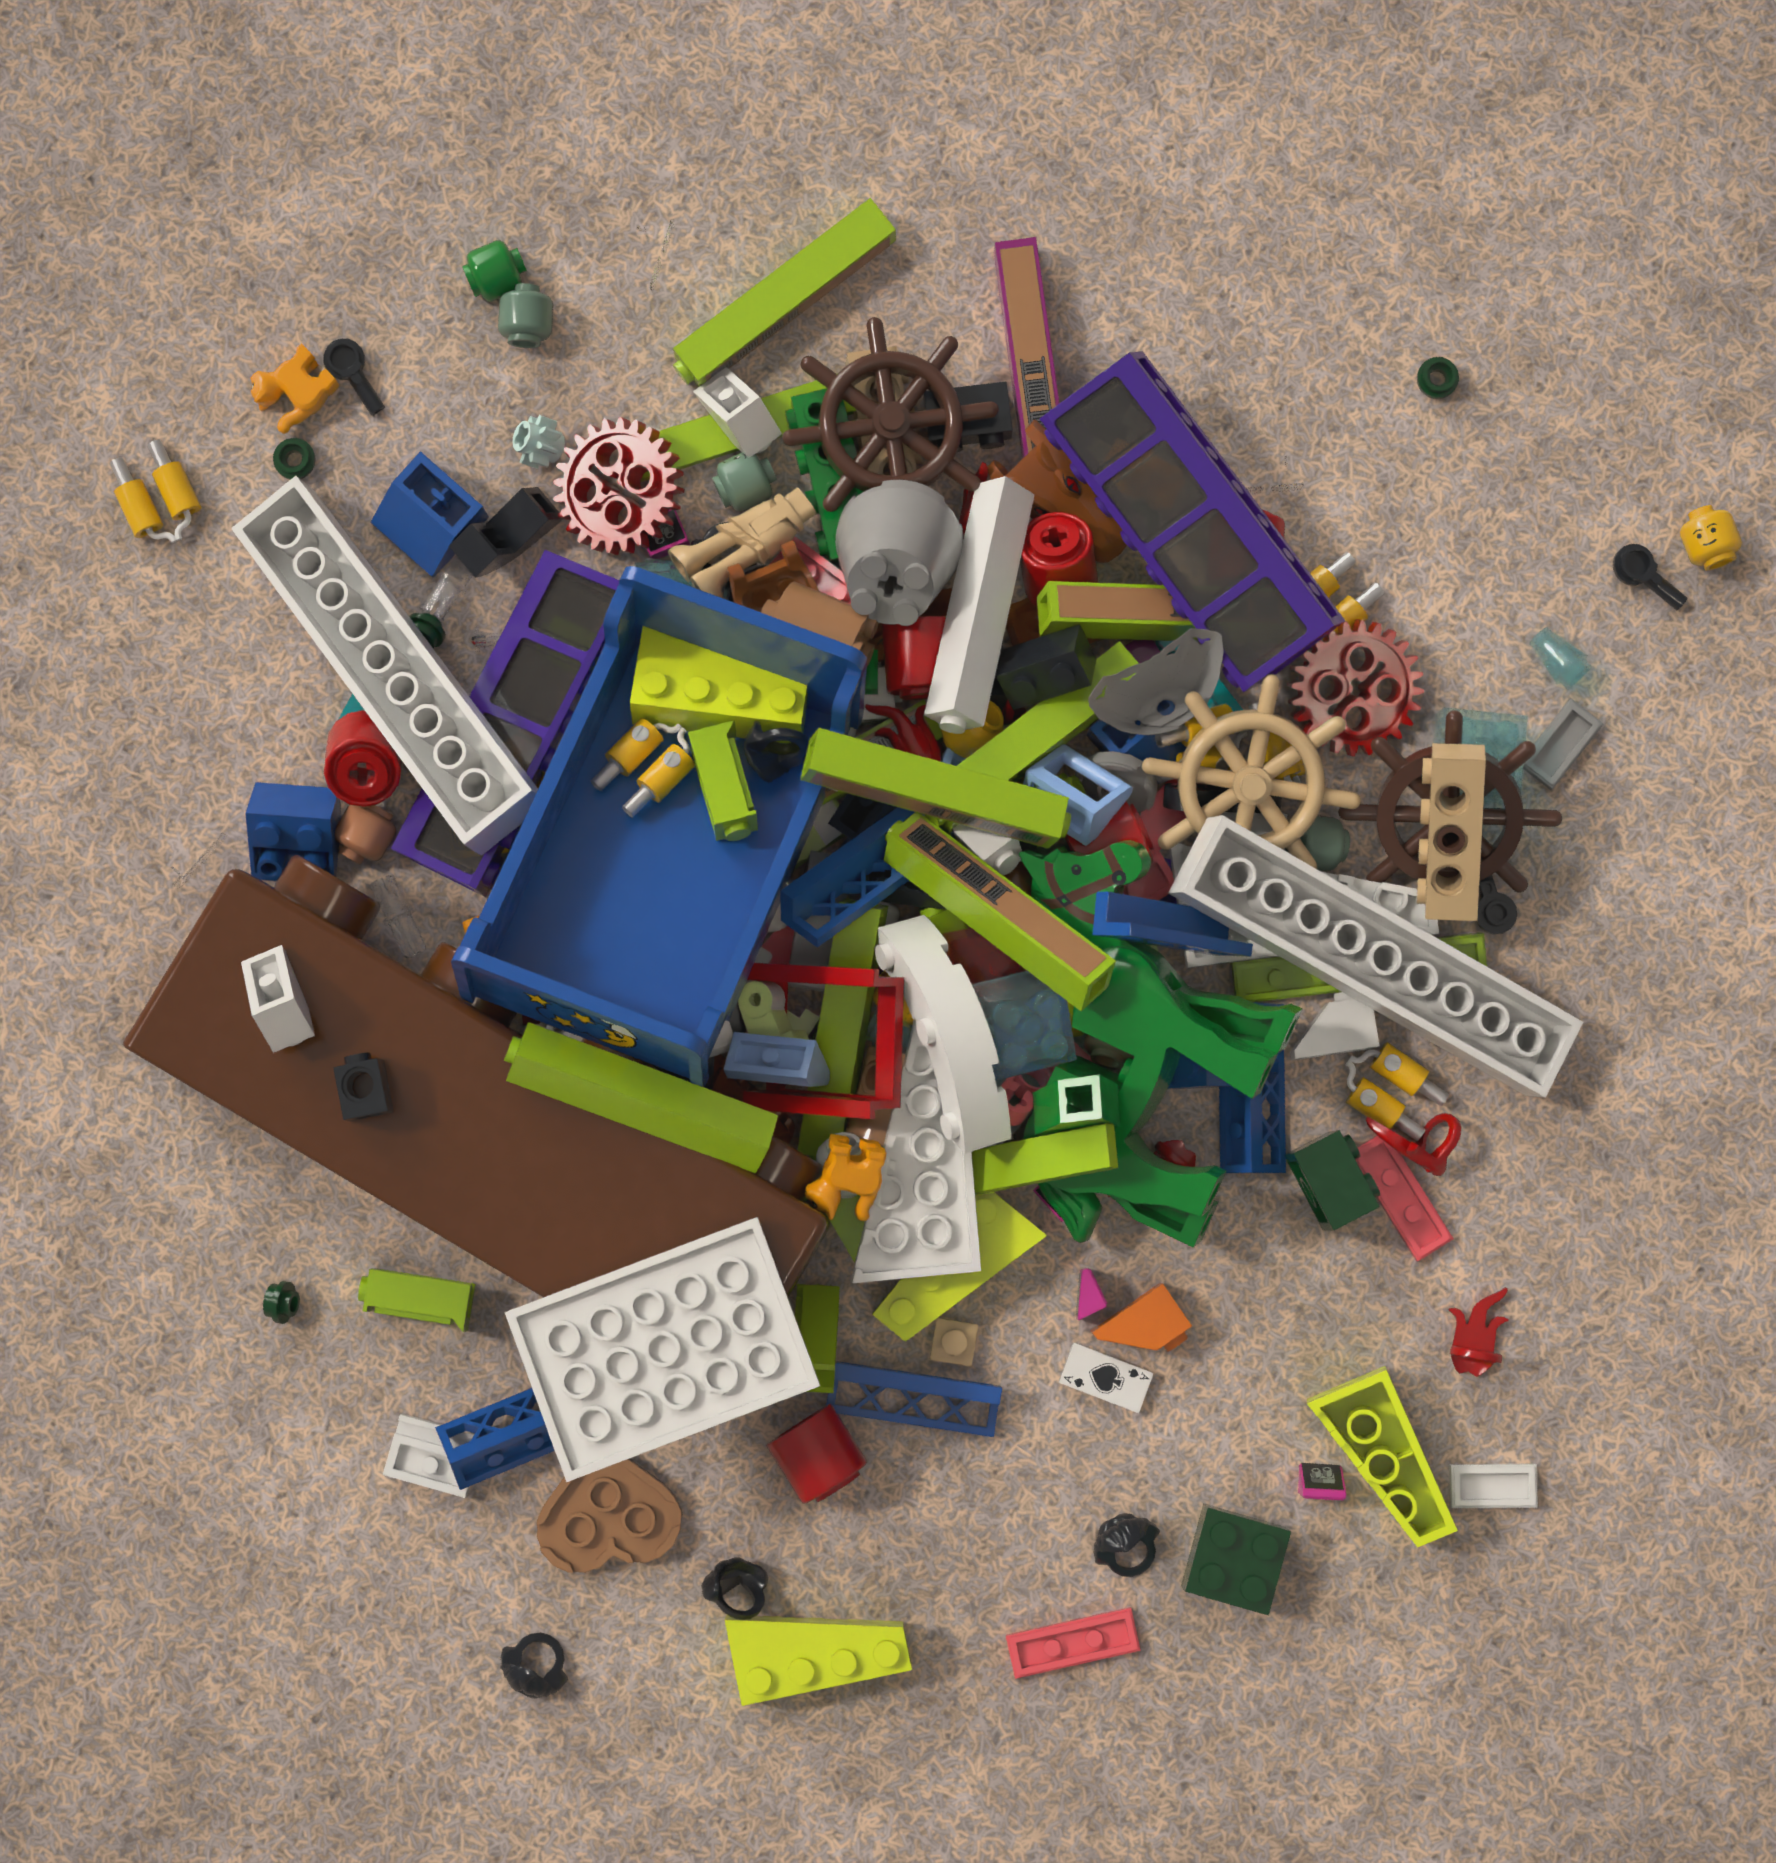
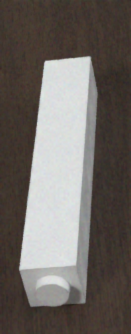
(979, 605)

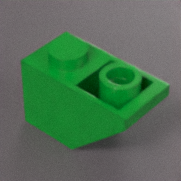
(1075, 1104)

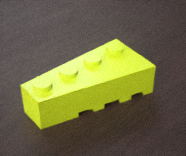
(703, 688)
(920, 1300)
(1388, 1452)
(808, 1654)

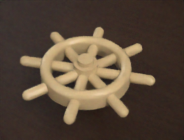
(1250, 779)

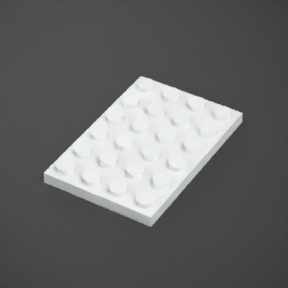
(662, 1349)

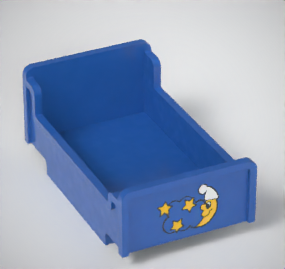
(646, 919)

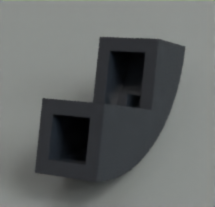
(507, 534)

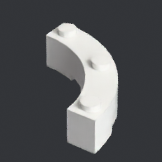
(952, 1030)

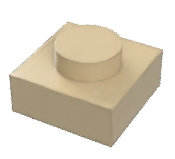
(954, 1342)

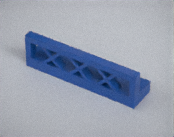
(841, 874)
(1163, 925)
(1246, 1129)
(922, 1384)
(493, 1448)

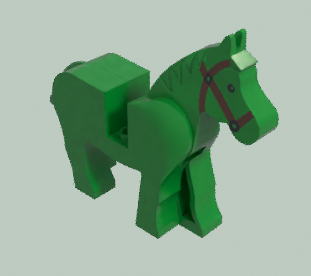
(1156, 1020)

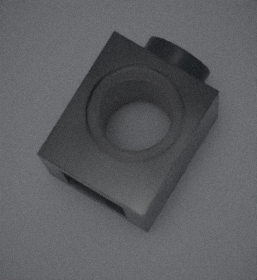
(377, 1102)

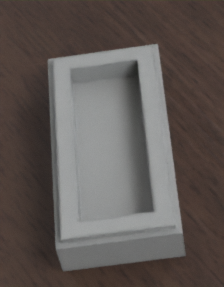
(1562, 743)

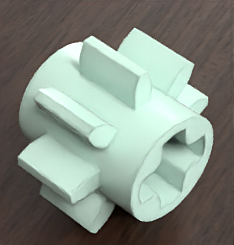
(538, 441)

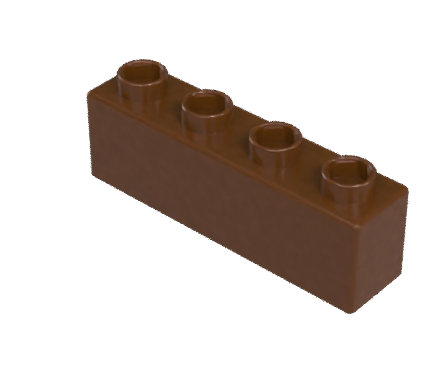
(465, 1152)

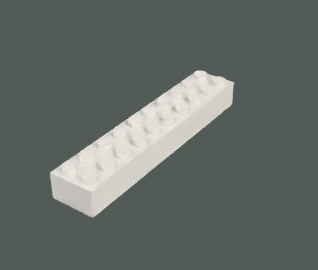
(388, 665)
(1375, 956)

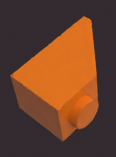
(1147, 1322)

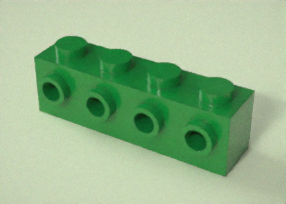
(821, 475)

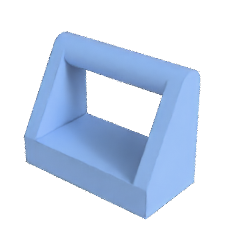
(1087, 815)
(776, 1060)

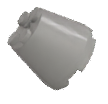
(897, 550)

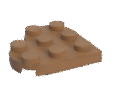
(606, 1515)

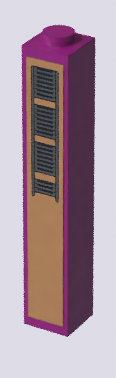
(1026, 333)

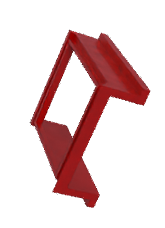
(888, 1044)

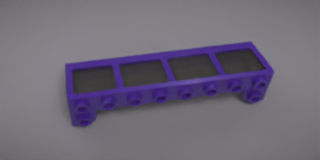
(1191, 519)
(527, 700)

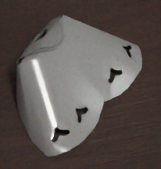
(1160, 679)

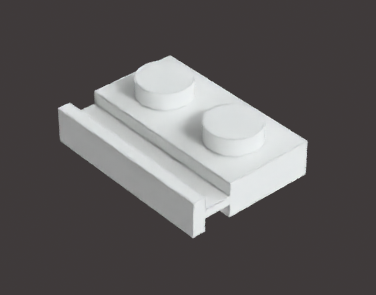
(420, 1457)

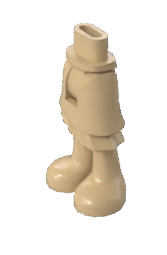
(754, 535)

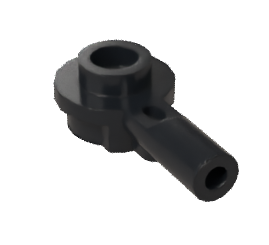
(345, 362)
(1636, 565)
(1495, 910)

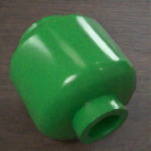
(493, 270)

